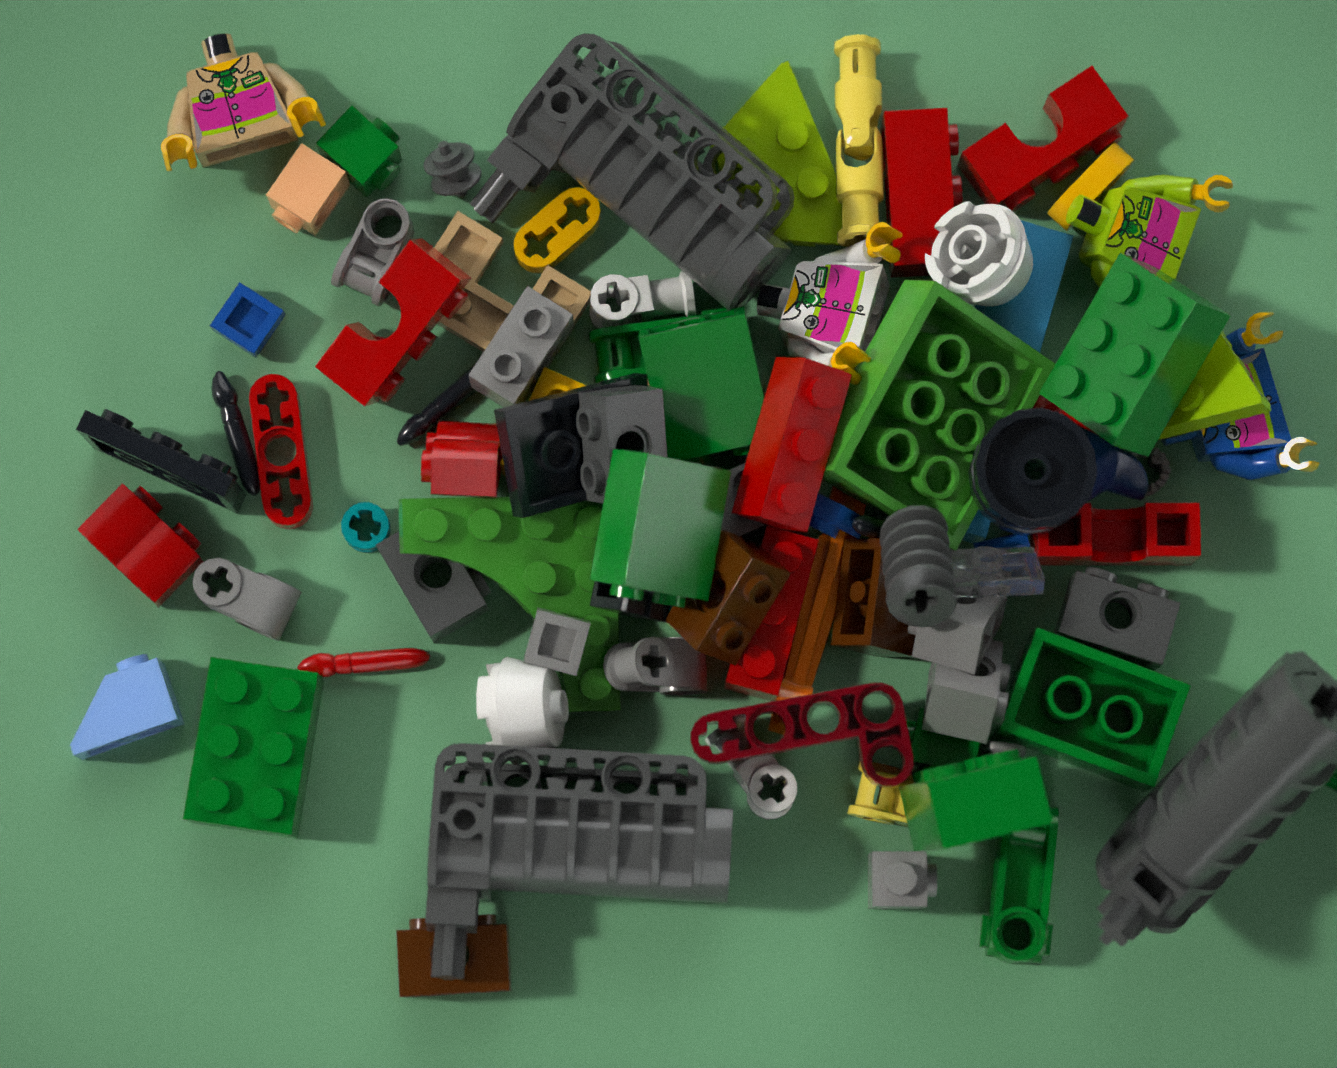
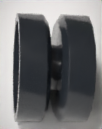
(1058, 451)

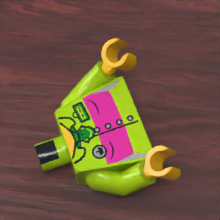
(1143, 219)

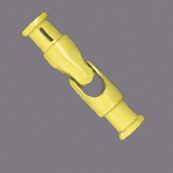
(859, 108)

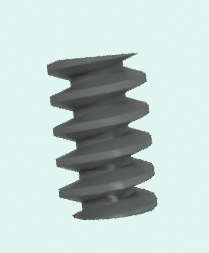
(917, 566)

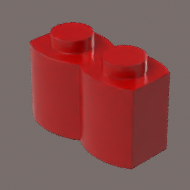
(462, 459)
(142, 544)

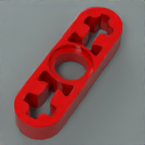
(262, 415)

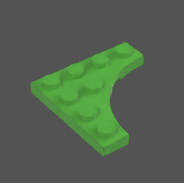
(535, 560)

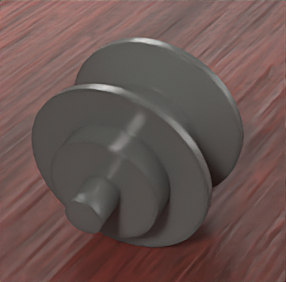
(452, 169)

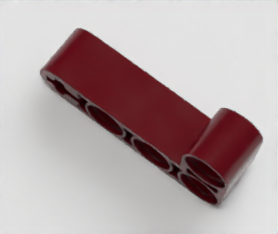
(800, 735)

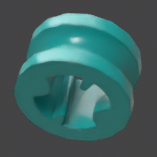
(353, 537)

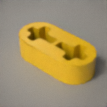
(1093, 182)
(548, 221)

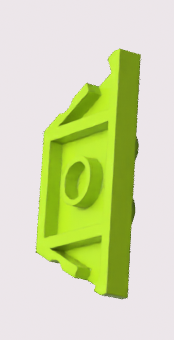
(784, 136)
(1217, 394)

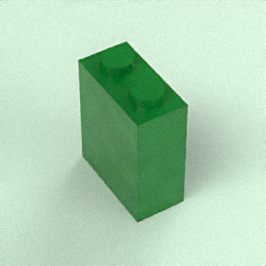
(706, 383)
(659, 527)

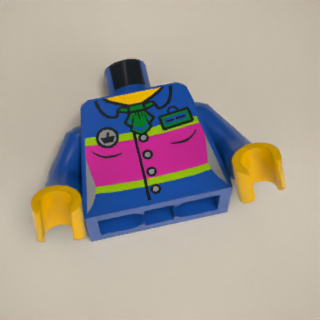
(1256, 444)

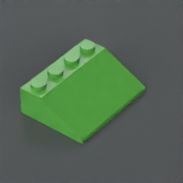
(927, 402)

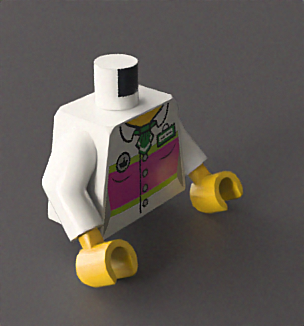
(834, 302)

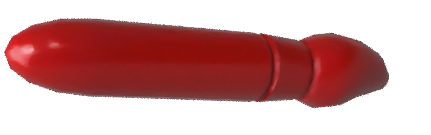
(364, 661)

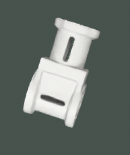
(640, 299)
(753, 771)

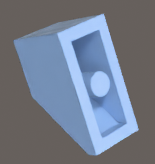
(128, 708)

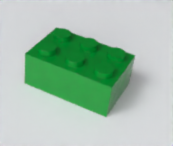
(1134, 355)
(1092, 710)
(253, 747)
(986, 801)

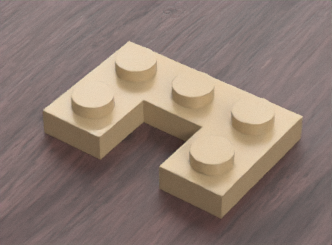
(483, 312)

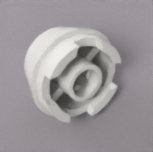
(981, 254)
(522, 705)

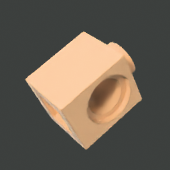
(307, 191)

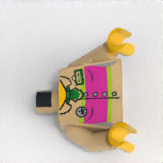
(235, 108)

